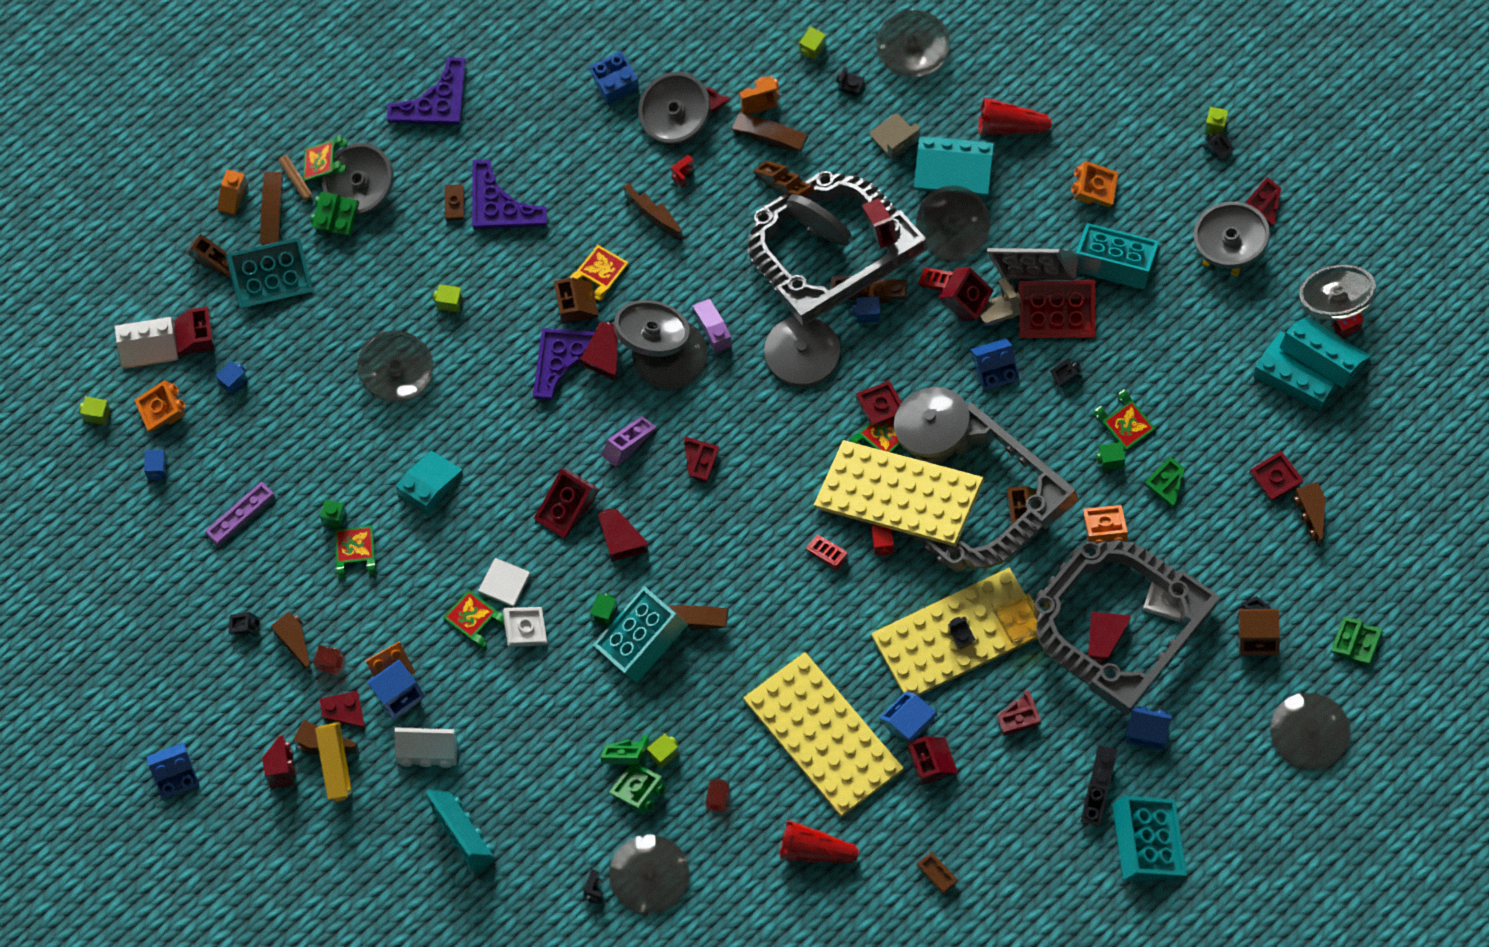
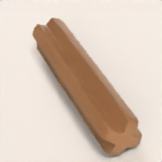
(295, 178)

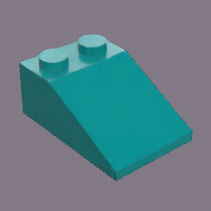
(428, 481)

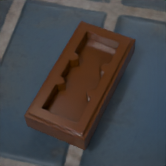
(454, 202)
(937, 873)

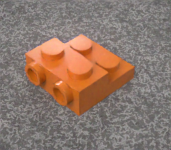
(761, 97)
(1094, 184)
(160, 406)
(1105, 524)

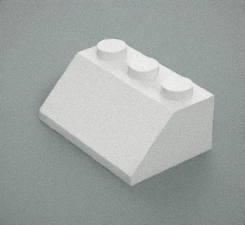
(146, 342)
(426, 747)

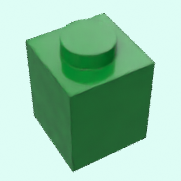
(1111, 456)
(333, 514)
(603, 609)

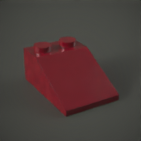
(566, 502)

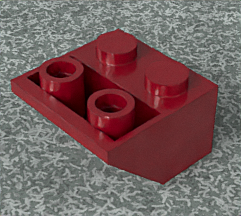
(194, 331)
(931, 759)
(278, 764)

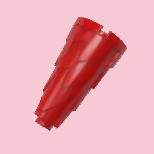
(1007, 118)
(812, 845)

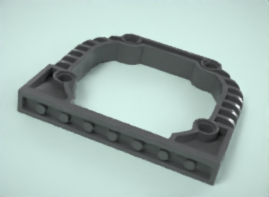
(811, 301)
(1052, 496)
(1126, 687)

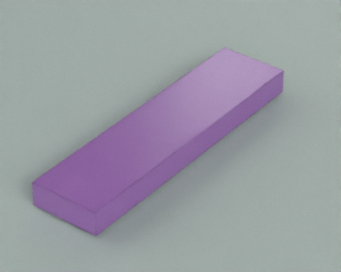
(239, 513)

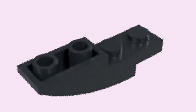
(1099, 785)

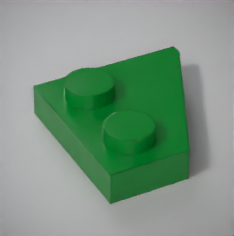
(1166, 481)
(624, 752)

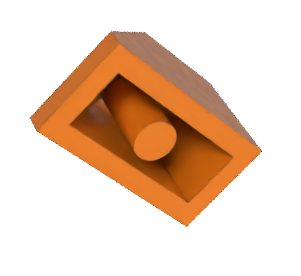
(231, 192)

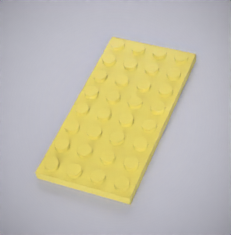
(899, 493)
(922, 650)
(823, 734)

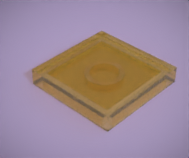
(1017, 617)

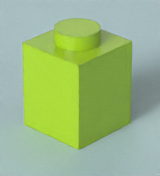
(812, 43)
(1216, 120)
(448, 298)
(94, 410)
(663, 750)

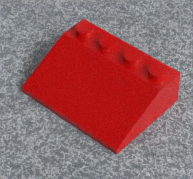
(1057, 308)

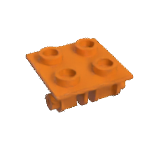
(387, 657)

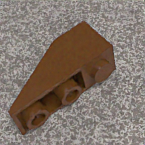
(1312, 506)

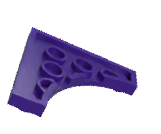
(439, 104)
(496, 208)
(557, 354)

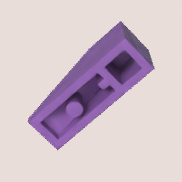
(713, 325)
(626, 441)

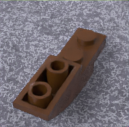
(884, 289)

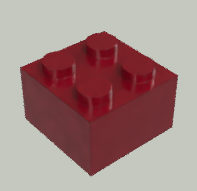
(966, 294)

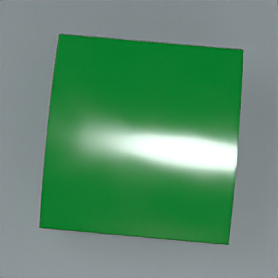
(1357, 641)

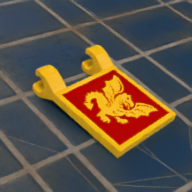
(602, 269)

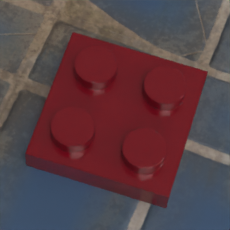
(879, 403)
(1276, 476)

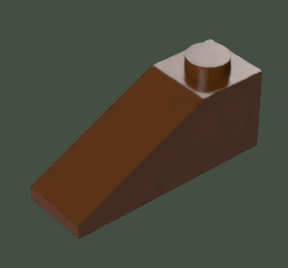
(208, 254)
(291, 634)
(306, 740)

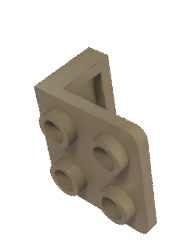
(895, 135)
(1002, 307)

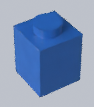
(867, 309)
(231, 377)
(155, 464)

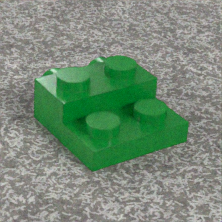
(334, 214)
(639, 788)

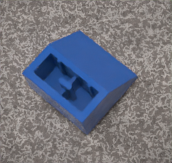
(614, 78)
(995, 364)
(395, 689)
(908, 717)
(1148, 728)
(172, 770)

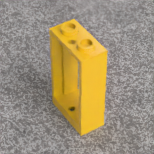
(333, 761)

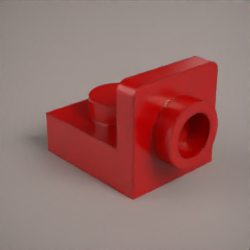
(682, 169)

